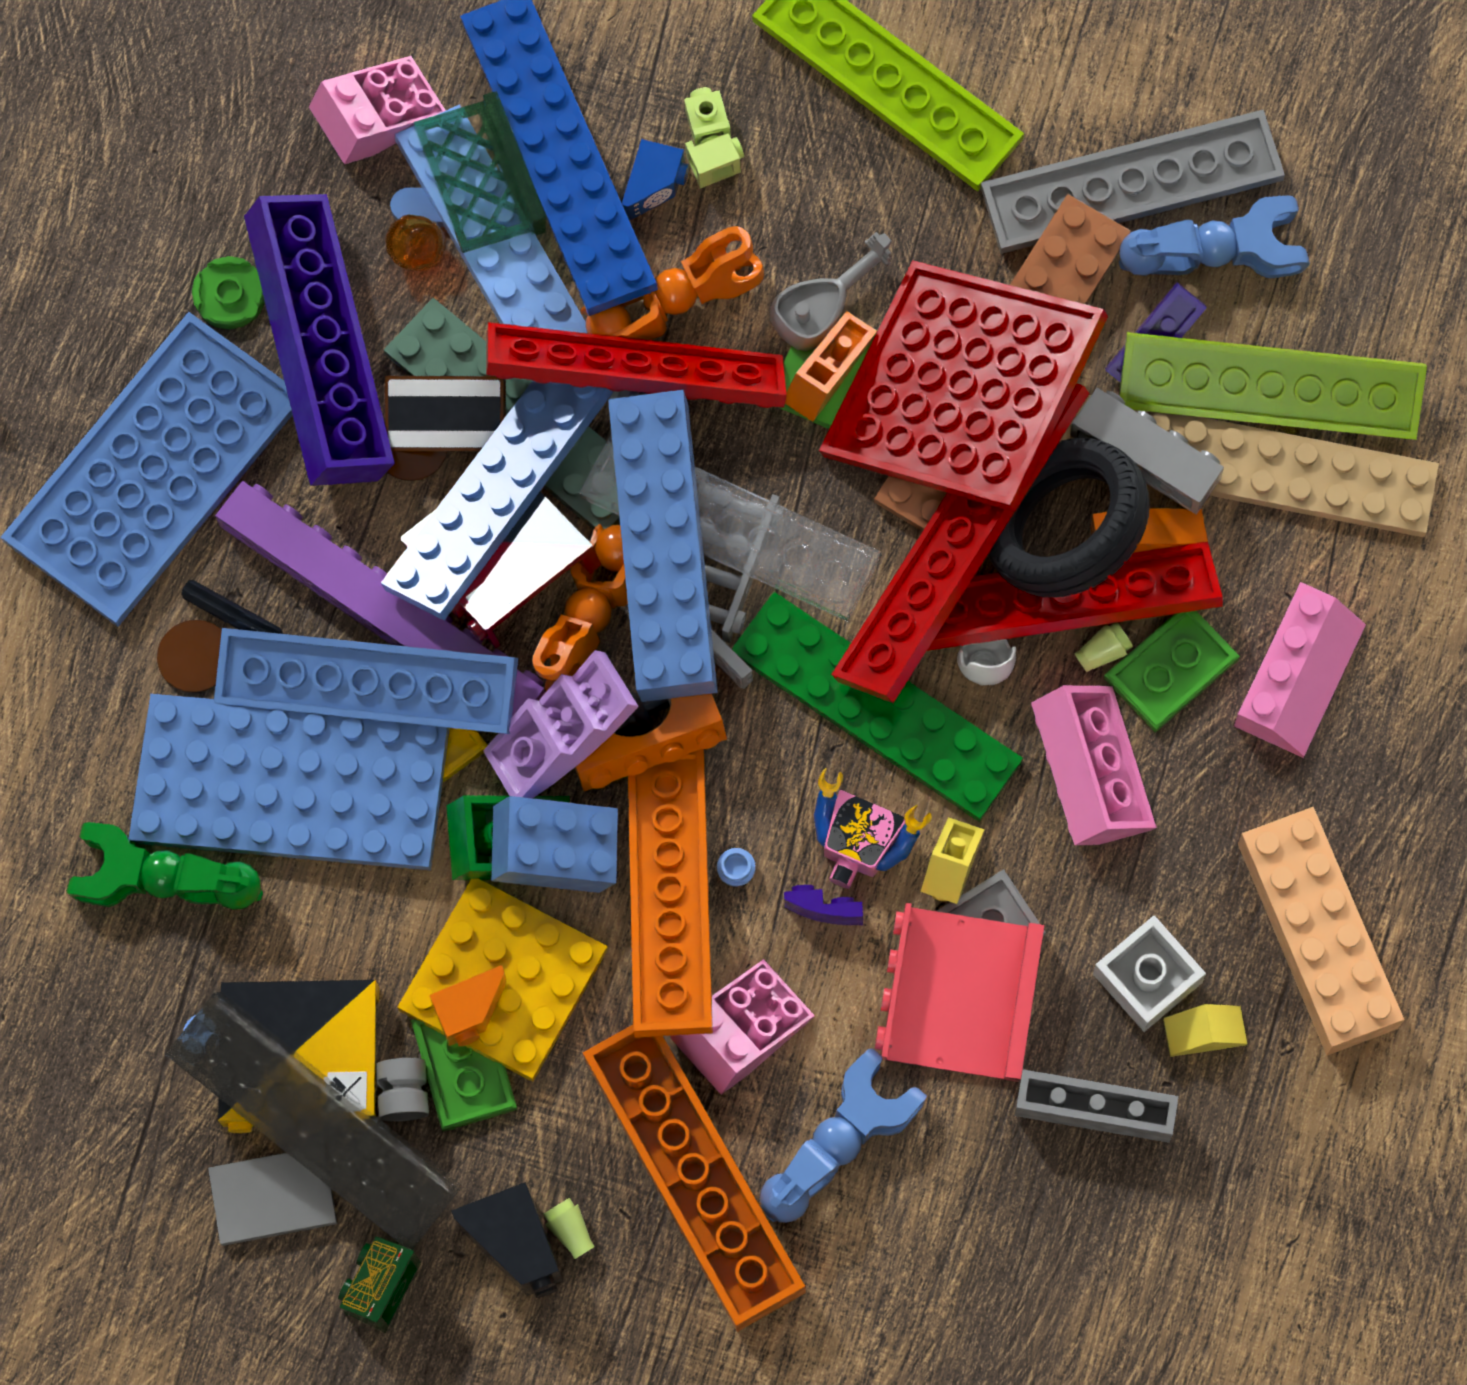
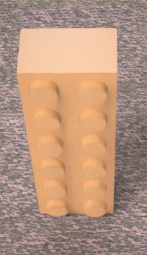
(1320, 931)

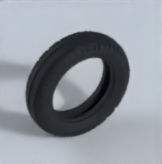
(1104, 550)

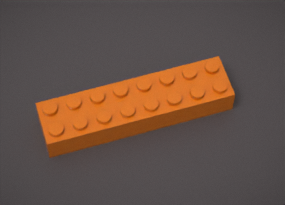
(695, 1175)

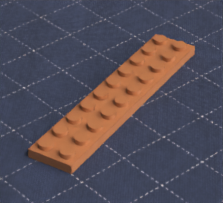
(1064, 264)

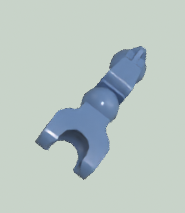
(1246, 241)
(839, 1139)

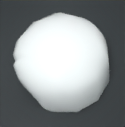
(987, 661)

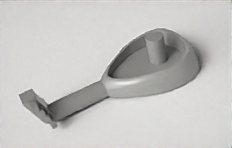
(811, 308)

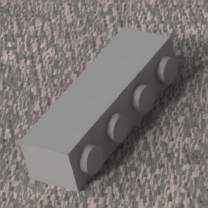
(1160, 455)
(1096, 1106)

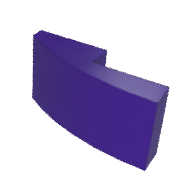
(809, 903)

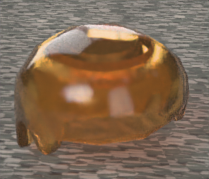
(415, 242)

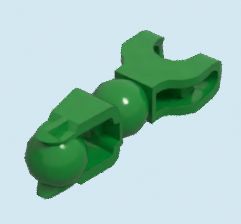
(160, 874)

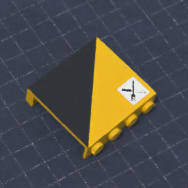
(324, 1023)

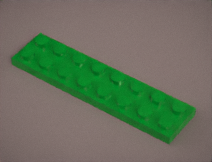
(910, 733)

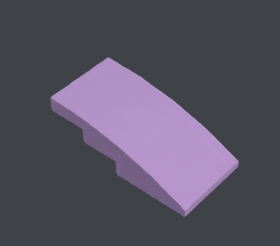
(561, 727)

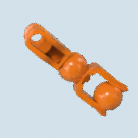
(706, 275)
(585, 612)

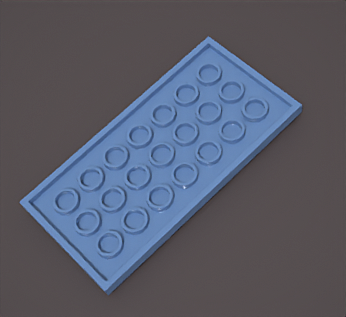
(152, 469)
(288, 784)

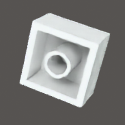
(1149, 973)

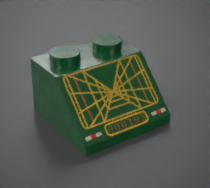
(379, 1283)

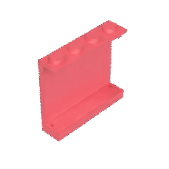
(960, 993)

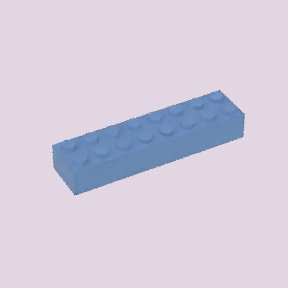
(662, 546)

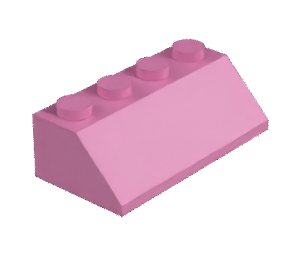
(1300, 671)
(1092, 764)

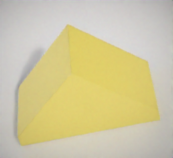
(1205, 1029)

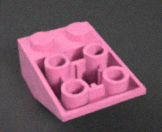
(371, 105)
(749, 1024)

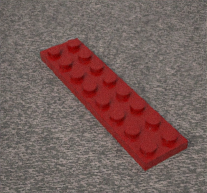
(635, 365)
(1144, 587)

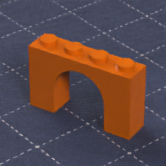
(689, 726)

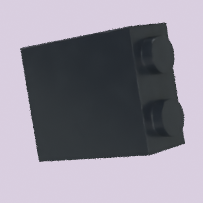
(513, 1238)

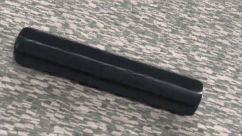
(226, 609)

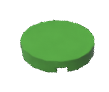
(228, 293)

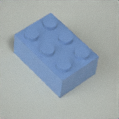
(554, 844)

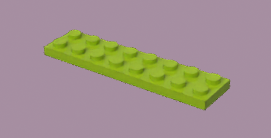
(894, 84)
(1272, 385)

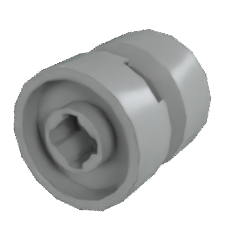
(402, 1091)

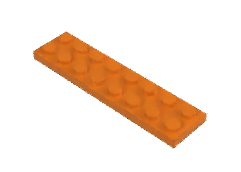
(670, 899)

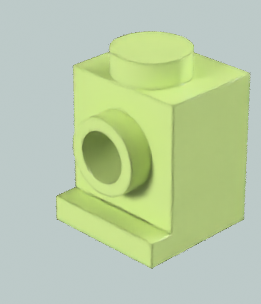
(701, 125)
(714, 158)

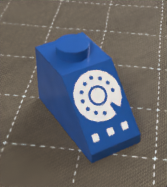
(654, 177)

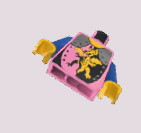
(861, 833)

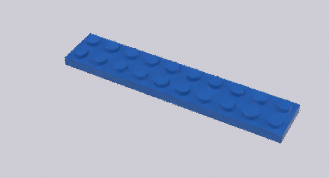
(560, 155)

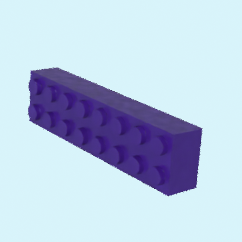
(318, 339)

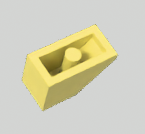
(952, 861)

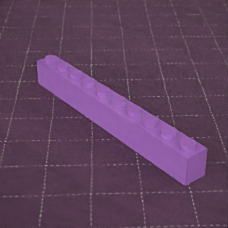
(346, 581)

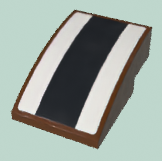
(443, 411)

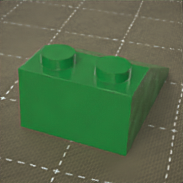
(472, 834)

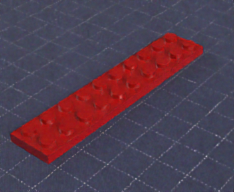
(931, 584)

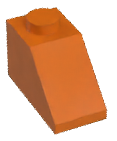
(468, 1006)

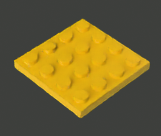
(543, 967)

